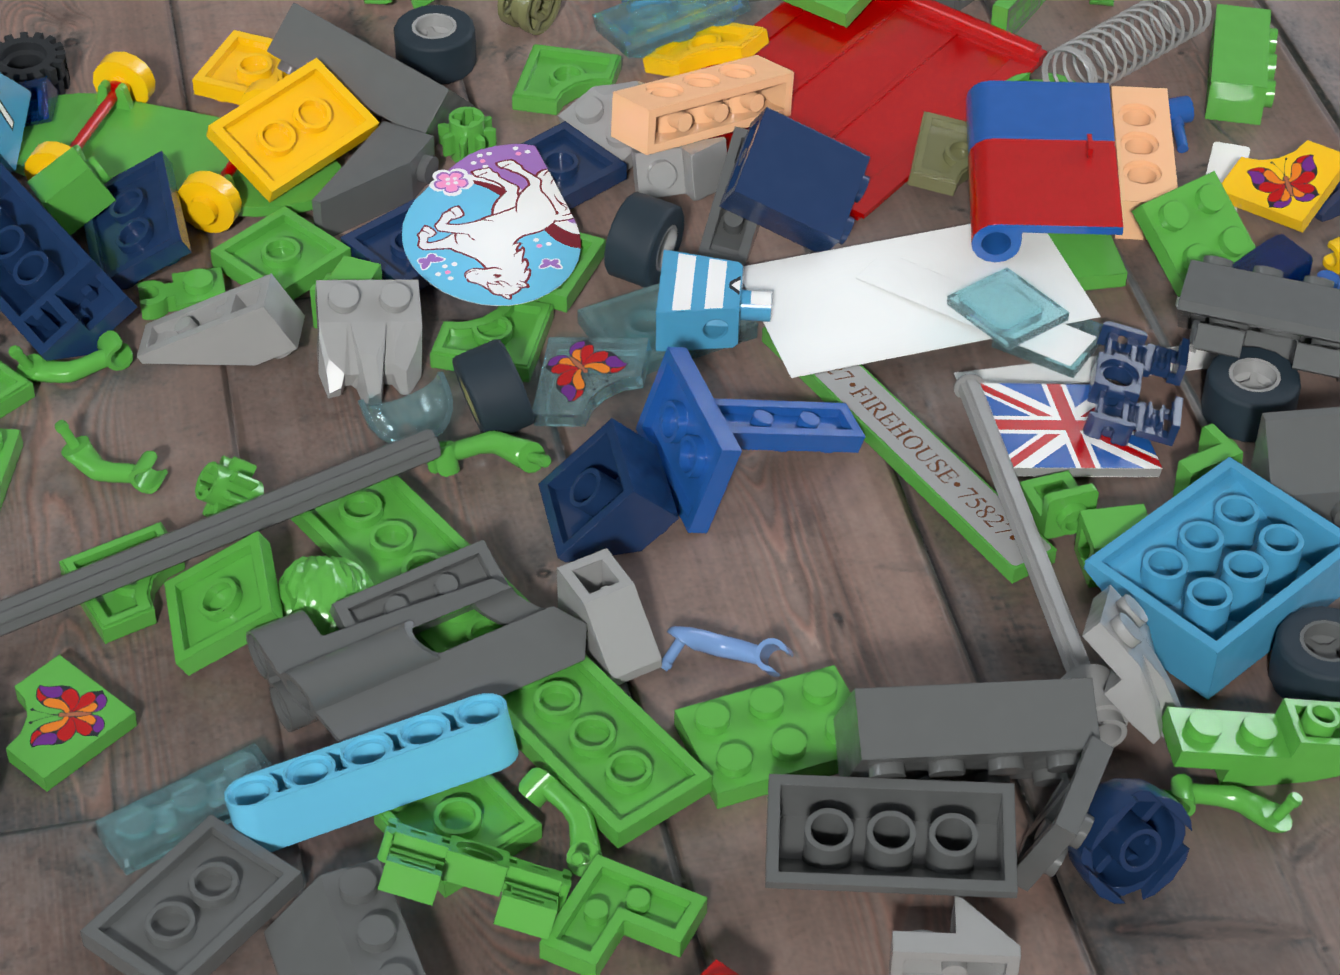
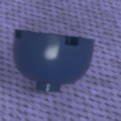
(1132, 840)

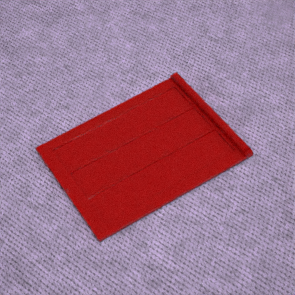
(882, 74)

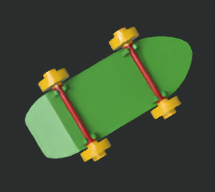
(126, 130)

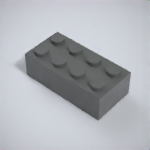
(967, 731)

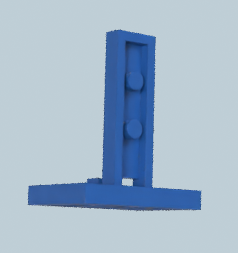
(705, 435)

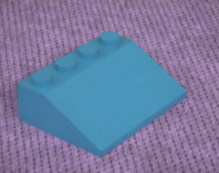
(1222, 572)

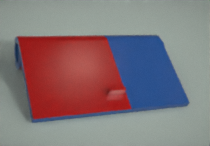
(1040, 163)

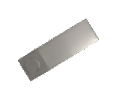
(227, 329)

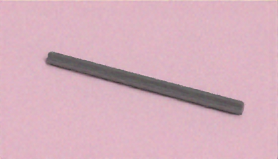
(216, 531)

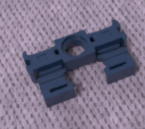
(1117, 405)

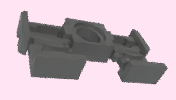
(1229, 342)

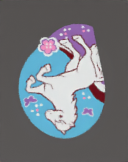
(493, 229)

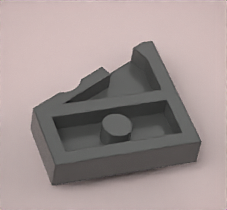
(1063, 819)

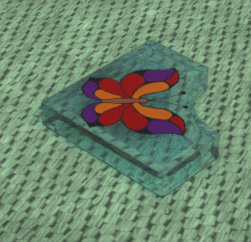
(584, 373)

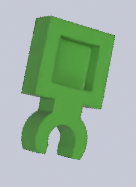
(186, 290)

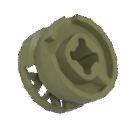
(529, 15)

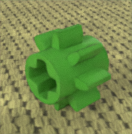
(466, 133)
(227, 484)

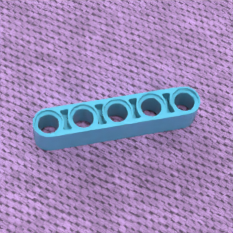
(373, 772)

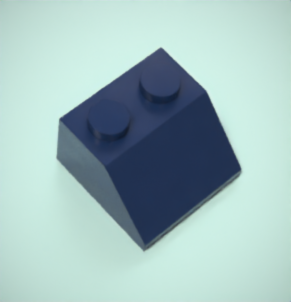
(608, 495)

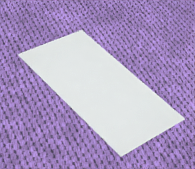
(835, 321)

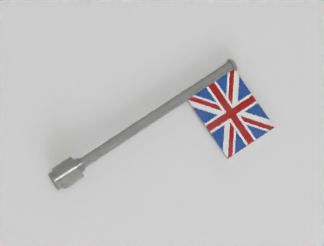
(1041, 434)

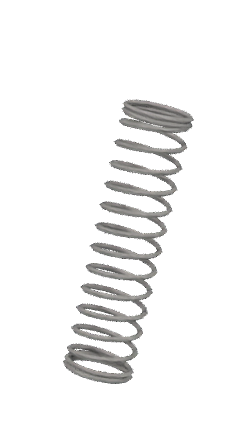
(1167, 23)

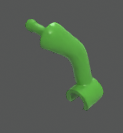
(110, 354)
(518, 451)
(85, 458)
(1254, 807)
(584, 843)

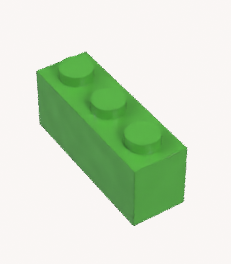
(1241, 65)

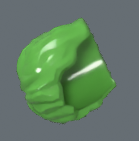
(318, 582)

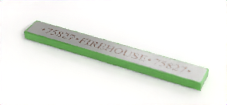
(924, 463)

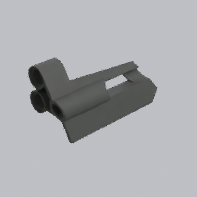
(385, 675)

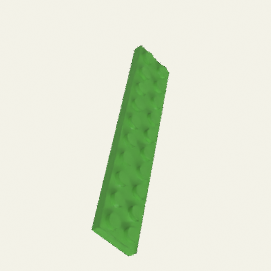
(566, 723)

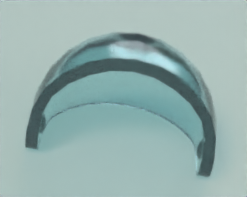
(421, 410)

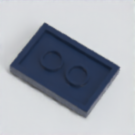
(143, 225)

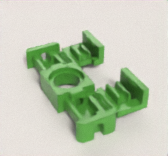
(421, 859)

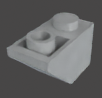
(617, 626)

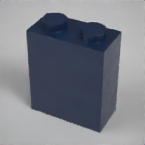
(796, 182)

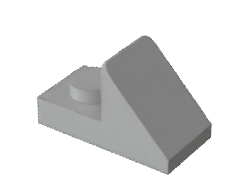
(681, 170)
(970, 948)

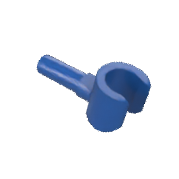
(1181, 113)

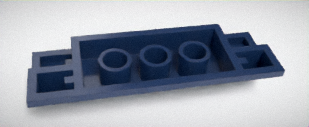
(50, 282)

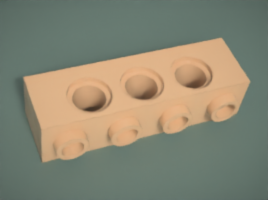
(699, 104)
(1142, 150)

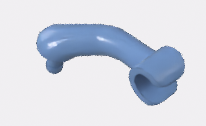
(723, 647)

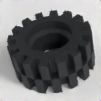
(35, 58)

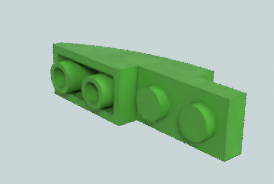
(1258, 748)

